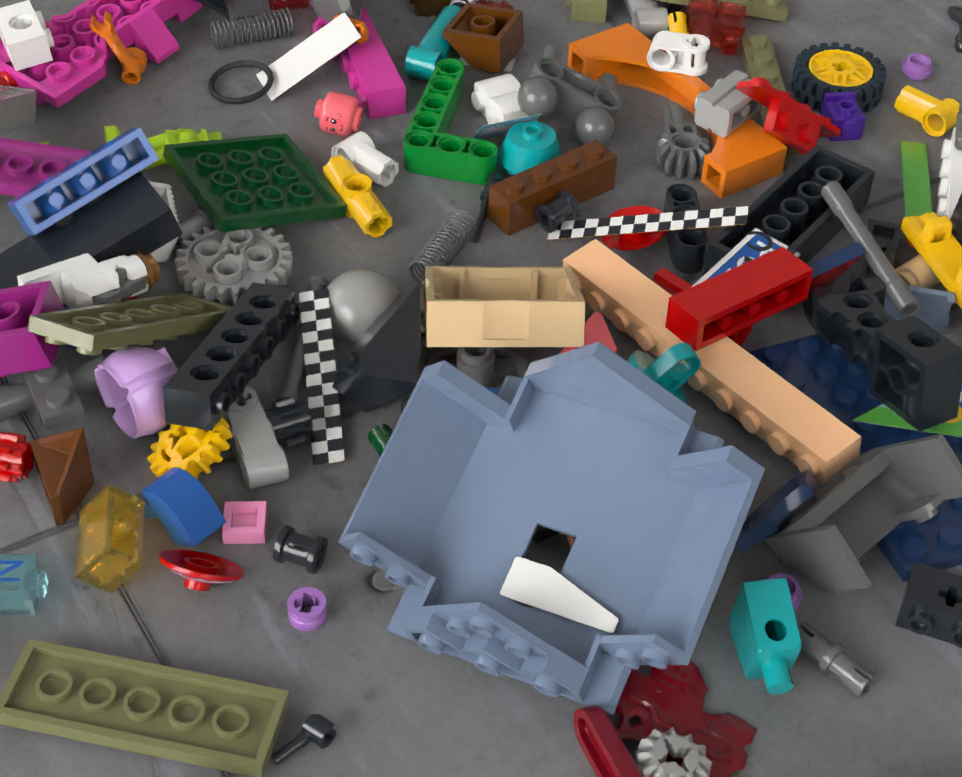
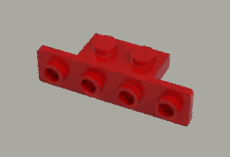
(786, 118)

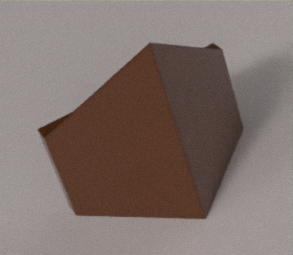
(63, 471)

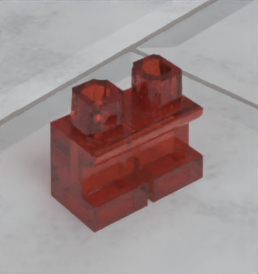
(718, 22)

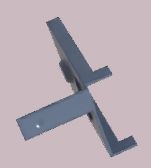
(933, 309)

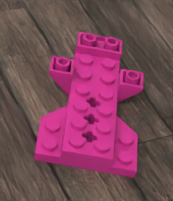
(83, 55)

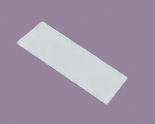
(310, 55)

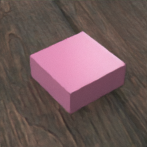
(244, 522)

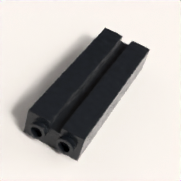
(115, 224)

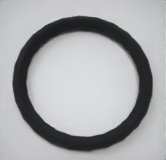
(242, 63)

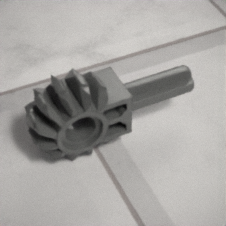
(681, 147)

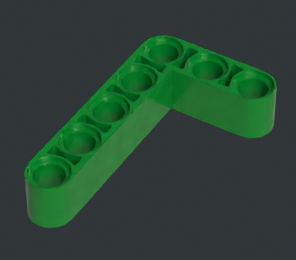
(426, 141)

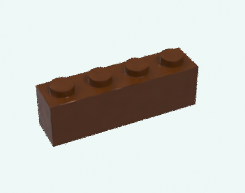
(582, 171)

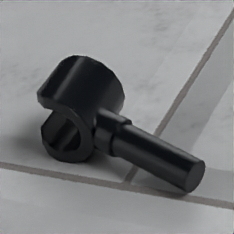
(314, 729)

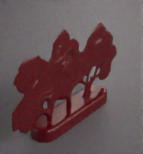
(662, 701)

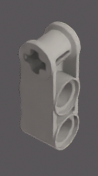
(255, 442)

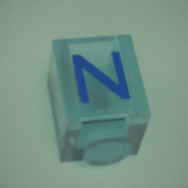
(21, 584)

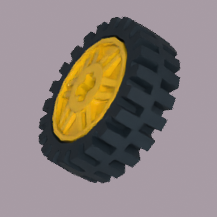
(838, 70)

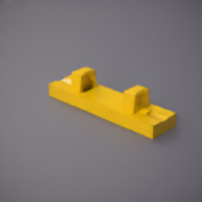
(938, 248)

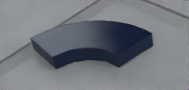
(773, 512)

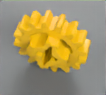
(189, 448)

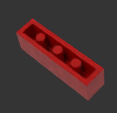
(738, 298)

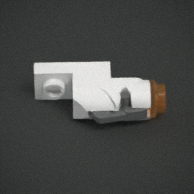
(88, 283)

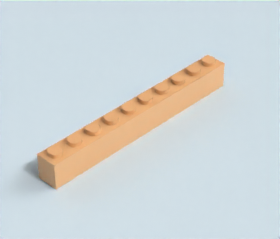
(727, 373)

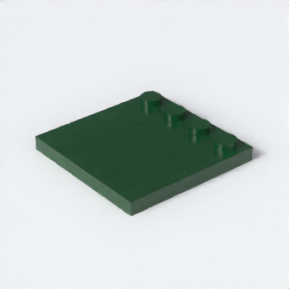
(254, 182)

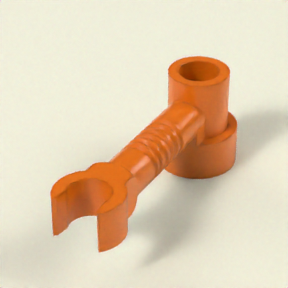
(132, 59)

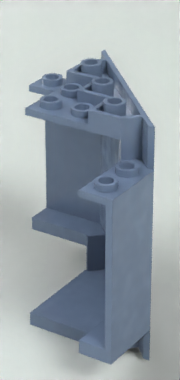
(568, 449)

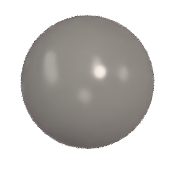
(358, 300)

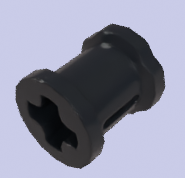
(557, 211)
(287, 542)

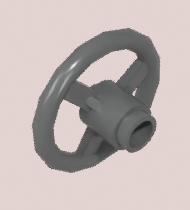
(480, 362)

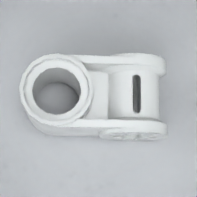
(680, 53)

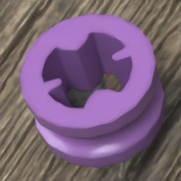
(303, 597)

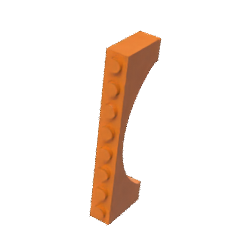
(735, 162)

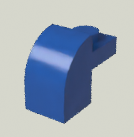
(182, 507)

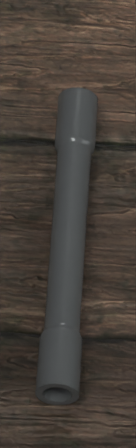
(896, 289)

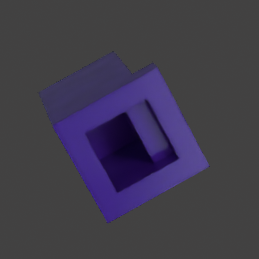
(845, 114)

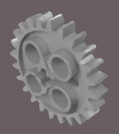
(229, 262)

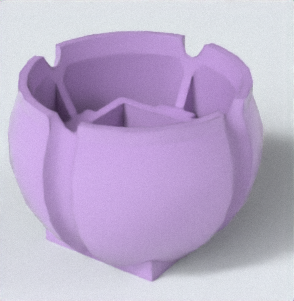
(134, 386)

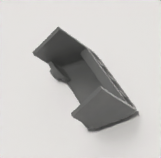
(863, 506)

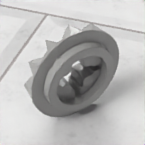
(653, 751)

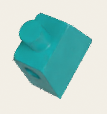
(766, 633)

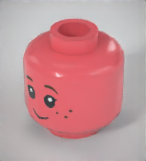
(339, 114)

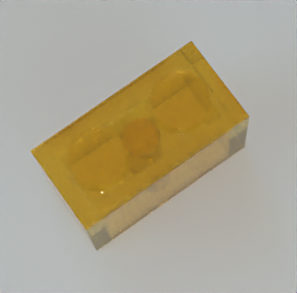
(110, 539)

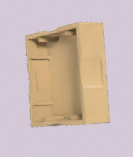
(503, 307)

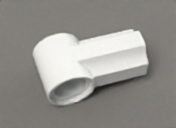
(367, 159)

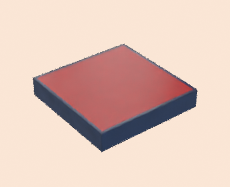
(831, 267)

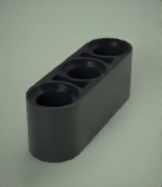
(685, 245)

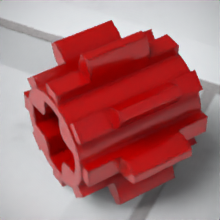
(15, 457)

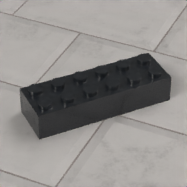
(796, 210)

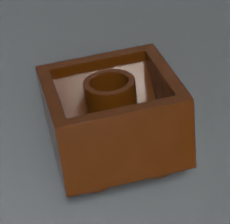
(486, 35)

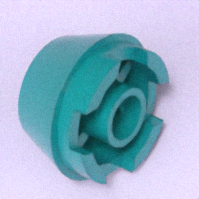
(527, 146)

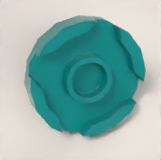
(664, 368)

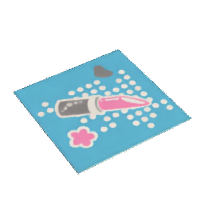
(500, 128)

